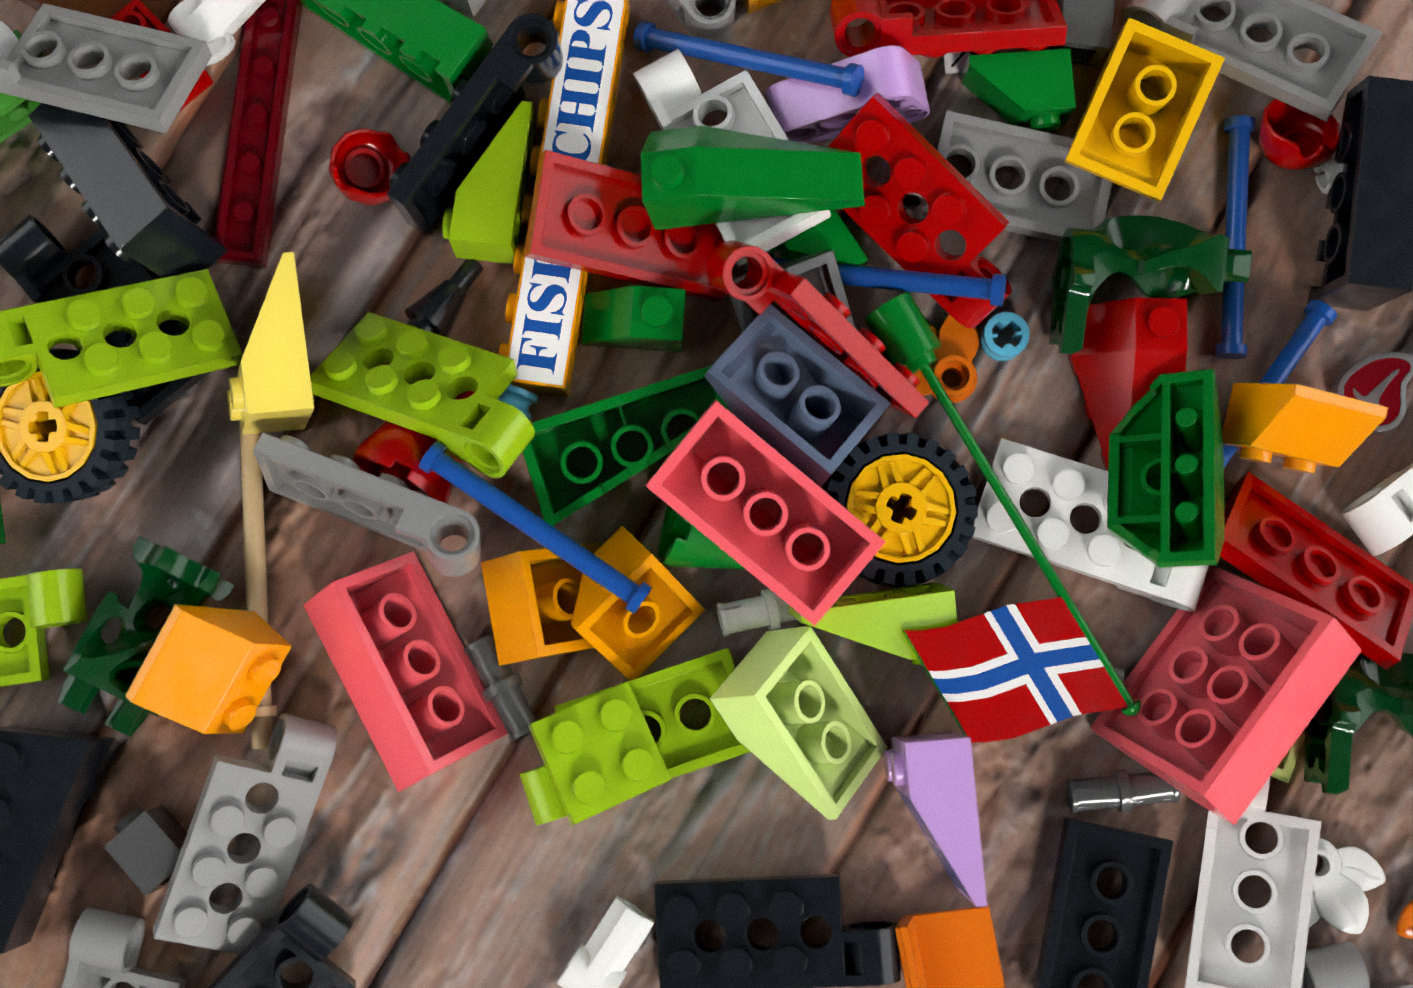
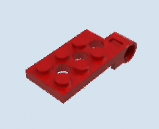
(947, 26)
(950, 200)
(818, 316)

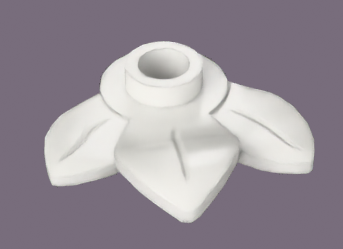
(1341, 887)

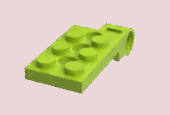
(137, 309)
(473, 429)
(40, 602)
(660, 697)

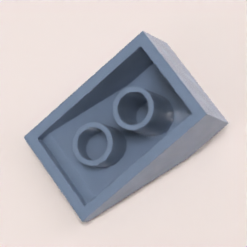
(795, 394)

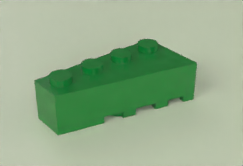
(414, 36)
(610, 440)

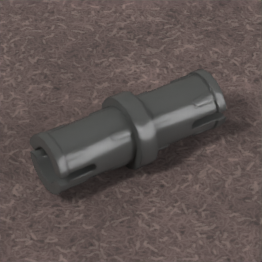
(501, 688)
(1119, 791)

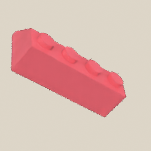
(765, 513)
(404, 668)

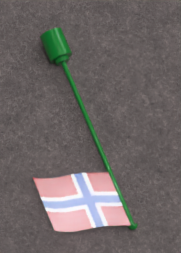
(1023, 660)

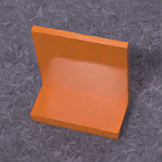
(950, 949)

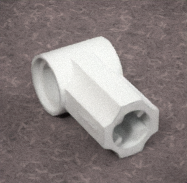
(212, 22)
(609, 949)

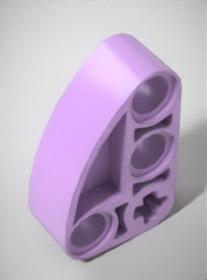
(820, 112)

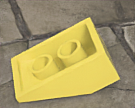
(274, 371)

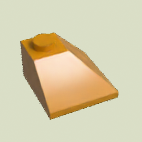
(625, 638)

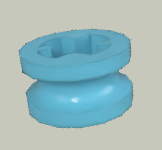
(1008, 351)
(519, 399)

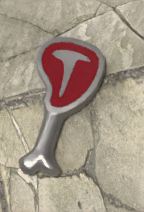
(1379, 381)

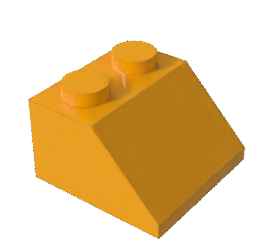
(1297, 424)
(533, 604)
(209, 668)

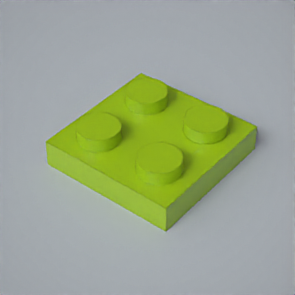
(599, 753)

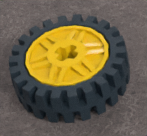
(65, 449)
(935, 497)

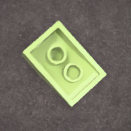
(801, 718)

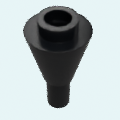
(441, 305)

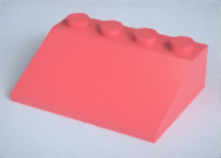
(1229, 691)

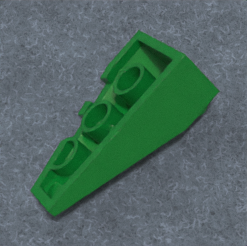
(733, 176)

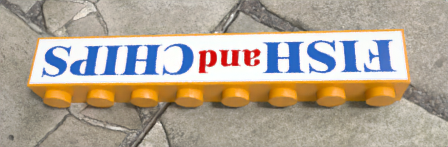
(579, 125)

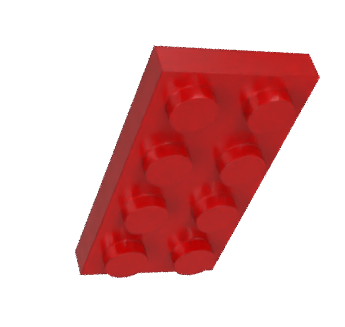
(597, 224)
(1317, 567)

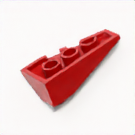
(1124, 353)

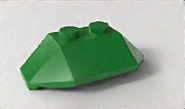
(1170, 473)

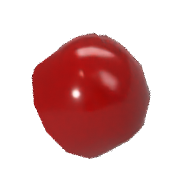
(1296, 138)
(364, 165)

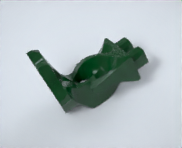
(1155, 254)
(112, 667)
(1357, 695)

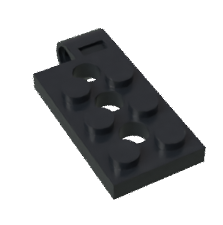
(473, 120)
(49, 273)
(1077, 903)
(302, 932)
(852, 957)

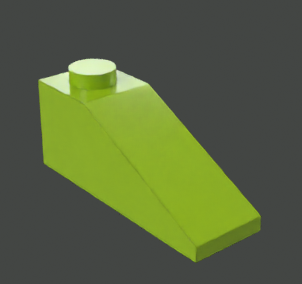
(491, 197)
(882, 615)

